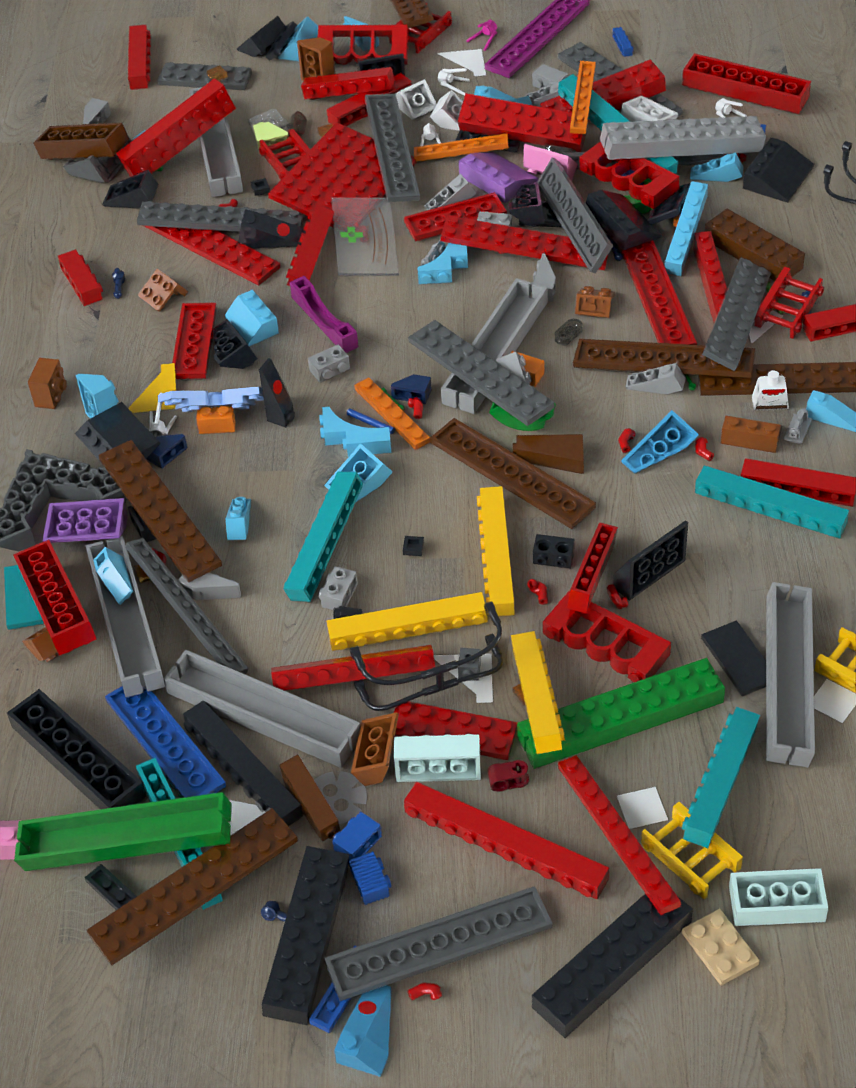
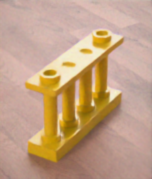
(834, 671)
(727, 855)

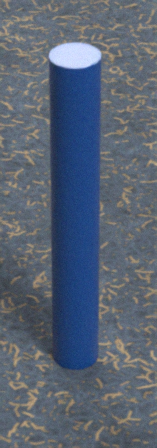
(366, 419)

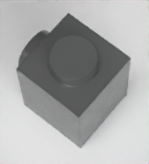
(471, 667)

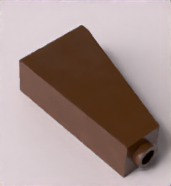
(552, 451)
(313, 803)

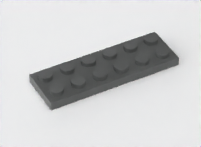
(196, 76)

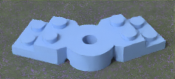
(194, 400)

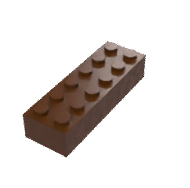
(81, 141)
(748, 241)

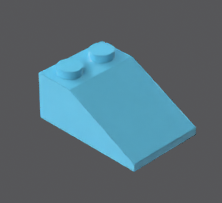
(369, 468)

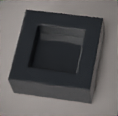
(260, 187)
(413, 546)

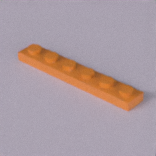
(582, 97)
(461, 147)
(392, 413)

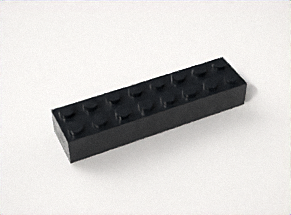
(75, 753)
(305, 936)
(607, 963)

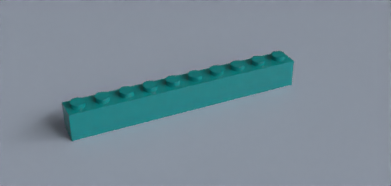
(603, 112)

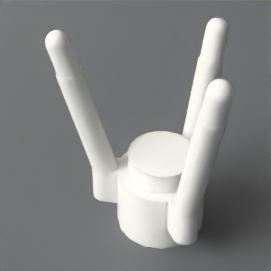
(445, 77)
(724, 107)
(429, 133)
(157, 427)

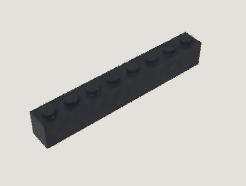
(241, 763)

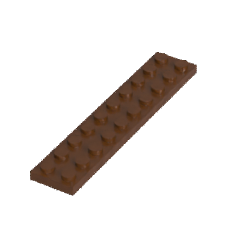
(648, 355)
(799, 378)
(513, 473)
(160, 511)
(191, 886)

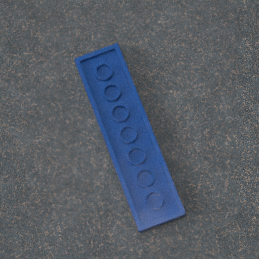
(167, 742)

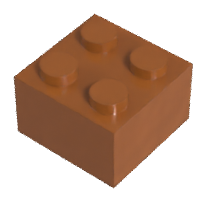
(47, 383)

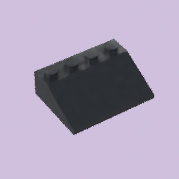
(777, 171)
(621, 219)
(115, 428)
(652, 562)

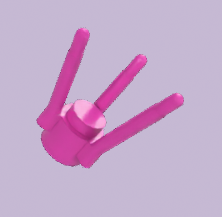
(489, 28)

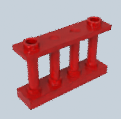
(431, 33)
(293, 140)
(778, 291)

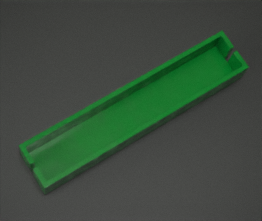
(629, 710)
(124, 832)

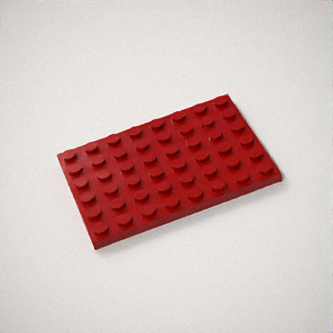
(336, 167)

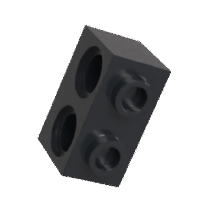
(553, 551)

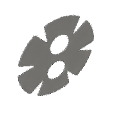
(344, 785)

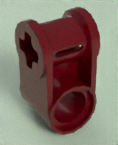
(506, 776)

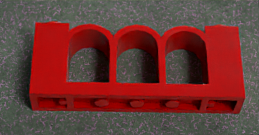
(398, 33)
(652, 194)
(644, 665)

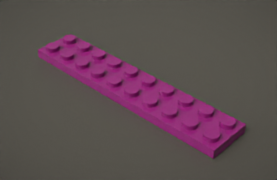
(534, 36)

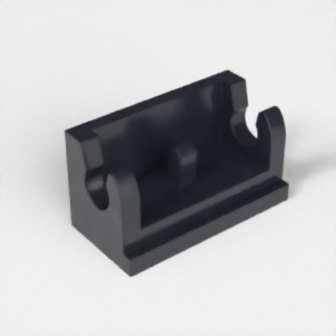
(142, 529)

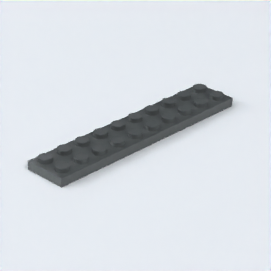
(604, 68)
(392, 148)
(574, 215)
(205, 217)
(737, 314)
(481, 372)
(437, 943)

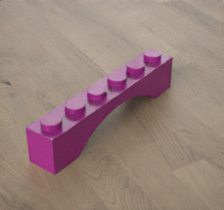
(337, 331)

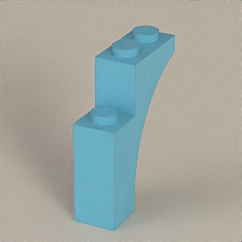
(440, 269)
(338, 431)

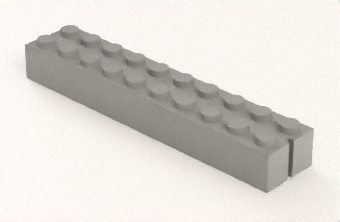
(682, 137)
(220, 158)
(499, 338)
(128, 628)
(789, 676)
(263, 708)

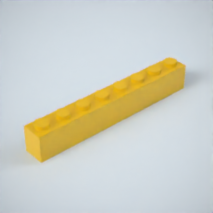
(496, 550)
(406, 621)
(537, 692)

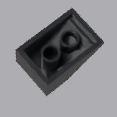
(132, 191)

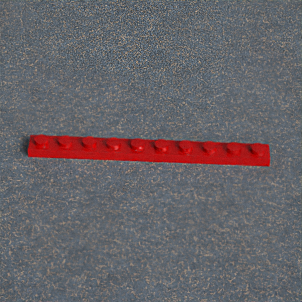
(619, 836)

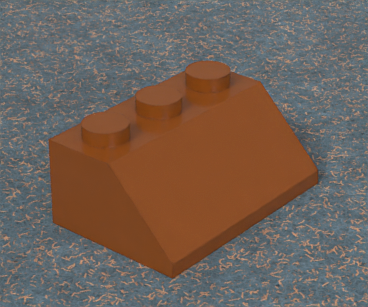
(315, 57)
(750, 434)
(41, 645)
(374, 748)

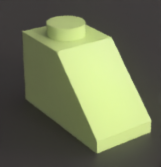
(269, 133)

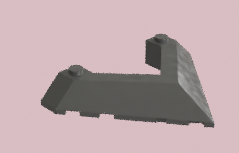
(43, 478)

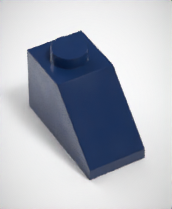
(412, 387)
(168, 450)

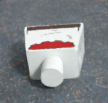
(770, 392)

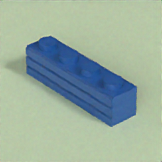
(622, 41)

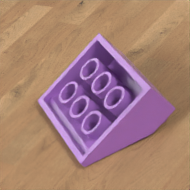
(494, 174)
(85, 520)

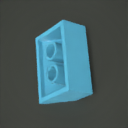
(304, 30)
(252, 318)
(96, 393)

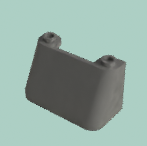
(95, 169)

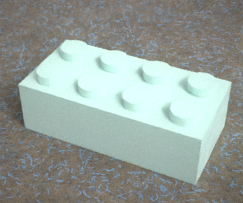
(437, 758)
(778, 897)

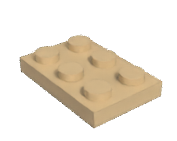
(720, 947)

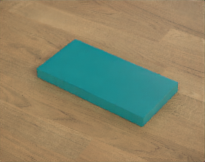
(19, 603)

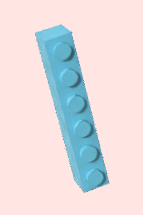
(686, 228)

